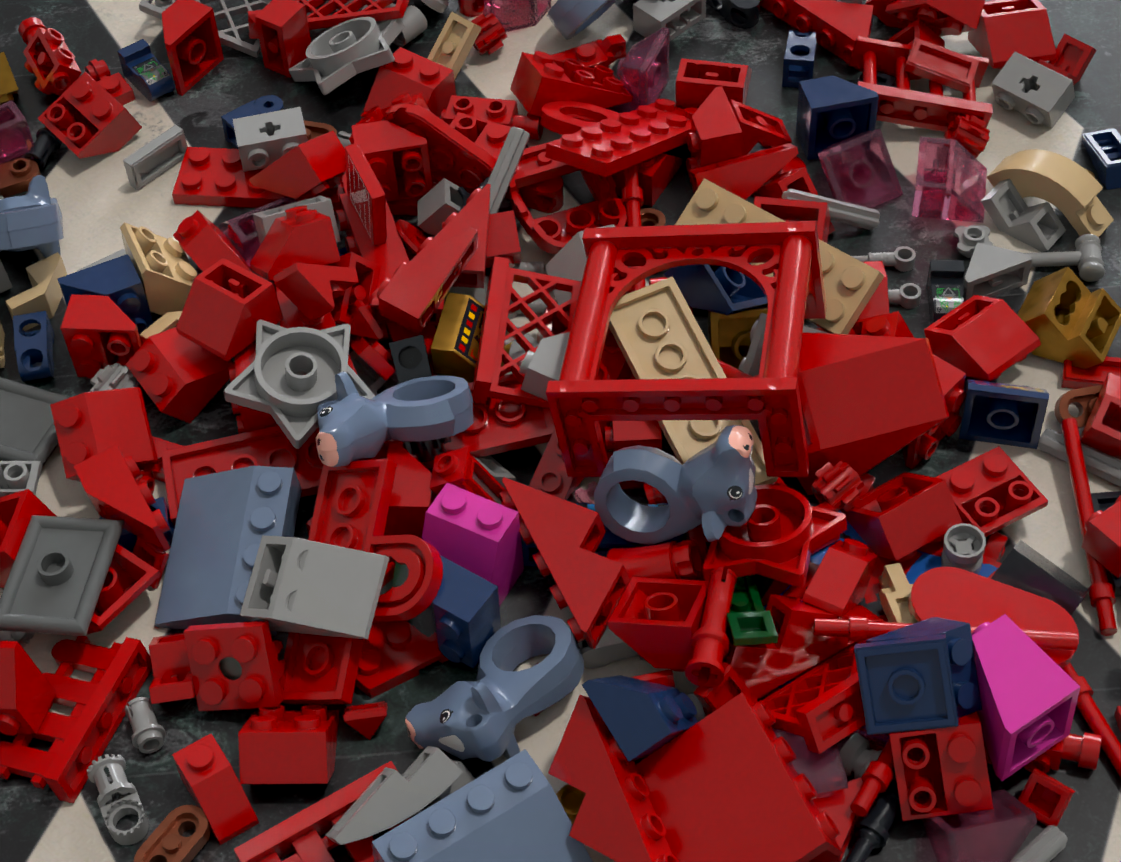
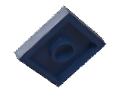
(906, 684)

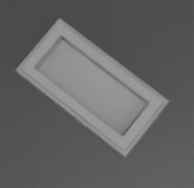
(155, 157)

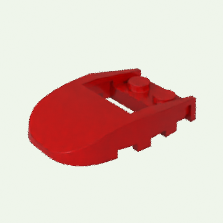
(557, 229)

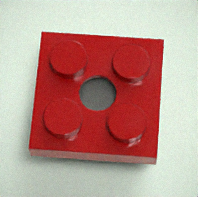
(234, 665)

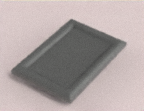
(26, 422)
(58, 575)

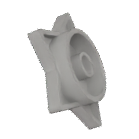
(346, 51)
(294, 376)

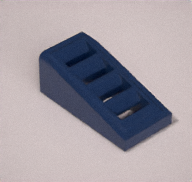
(1105, 158)

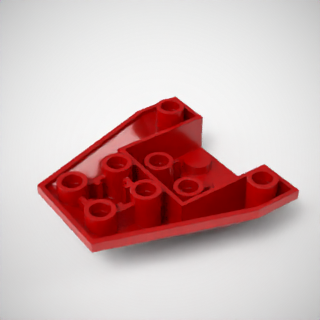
(865, 398)

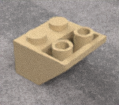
(161, 268)

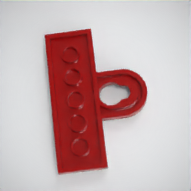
(610, 140)
(353, 515)

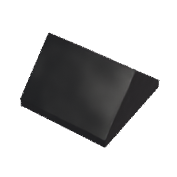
(1034, 573)

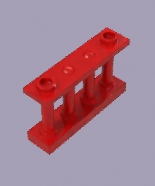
(908, 106)

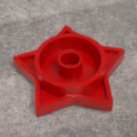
(776, 537)

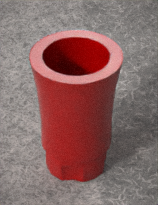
(663, 560)

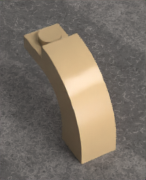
(1059, 182)

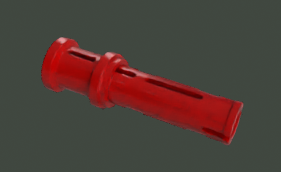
(710, 640)

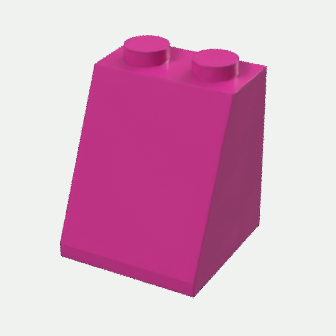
(476, 536)
(1023, 696)

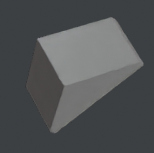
(995, 271)

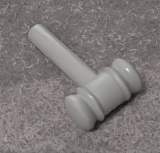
(1086, 257)

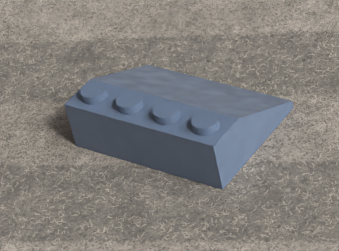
(219, 540)
(495, 818)

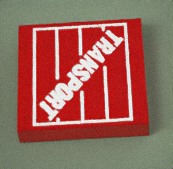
(366, 194)

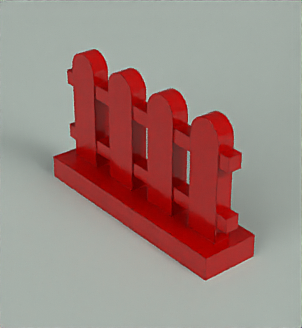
(92, 723)
(303, 830)

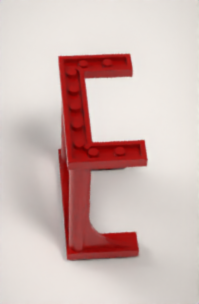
(773, 398)

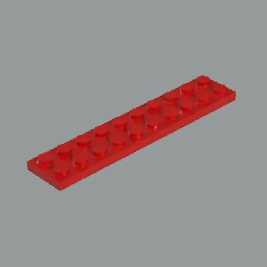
(496, 429)

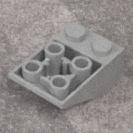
(314, 587)

